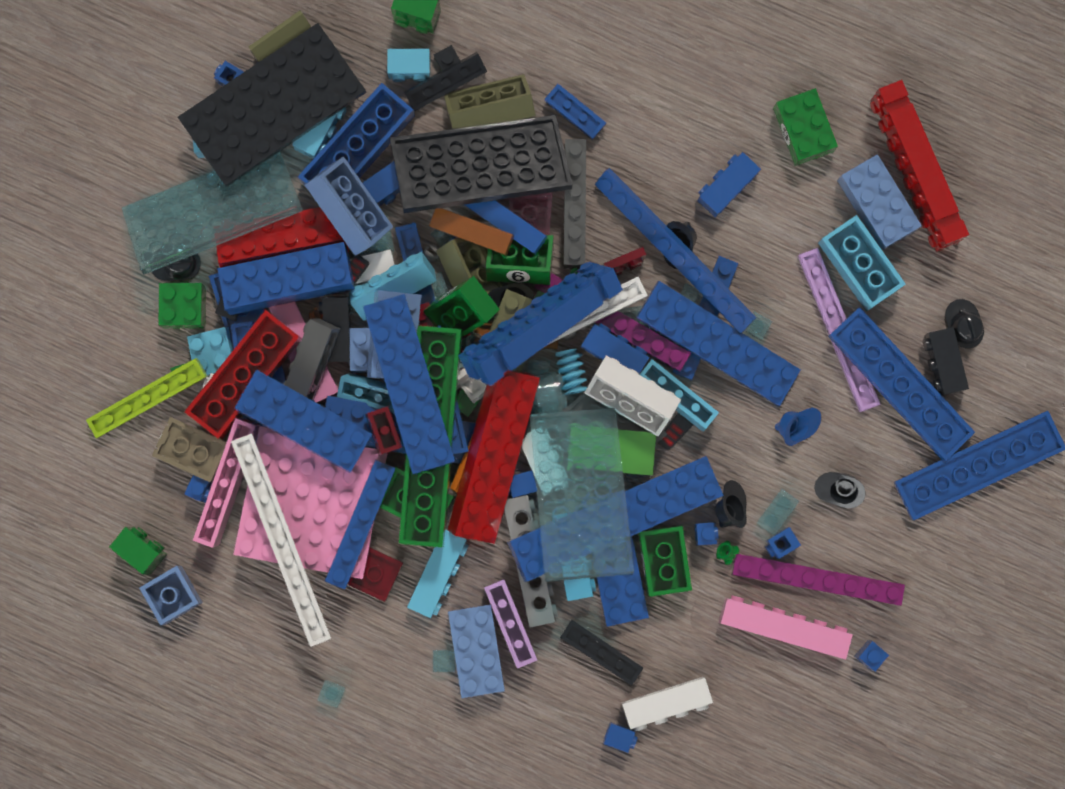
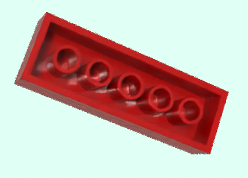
(289, 235)
(261, 349)

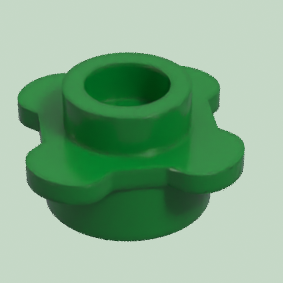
(723, 549)

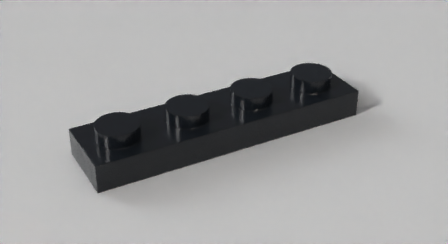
(445, 81)
(601, 652)

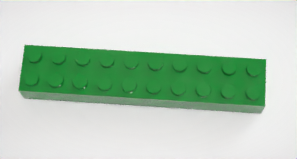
(427, 492)

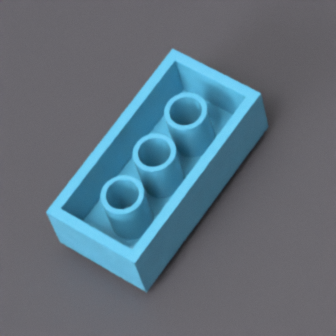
(861, 263)

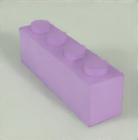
(510, 623)

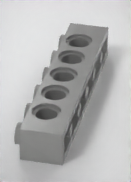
(535, 616)

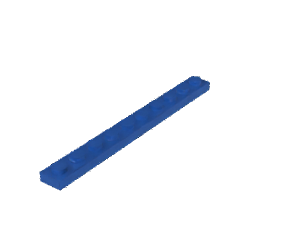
(675, 251)

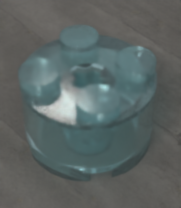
(549, 394)

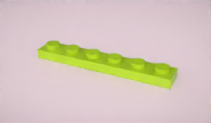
(146, 398)

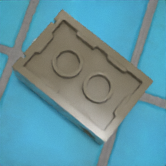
(190, 449)

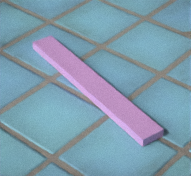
(833, 316)

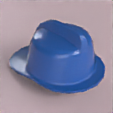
(798, 425)

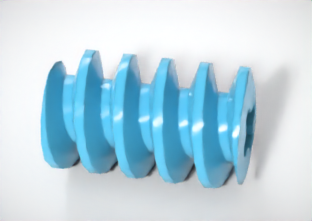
(571, 371)

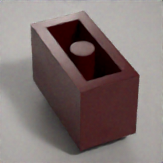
(383, 430)

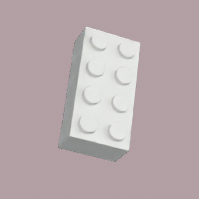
(632, 395)

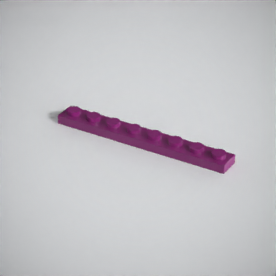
(637, 334)
(818, 579)

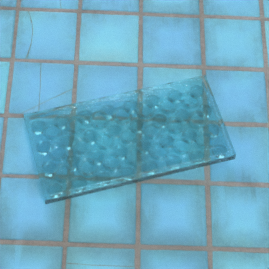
(208, 213)
(581, 494)

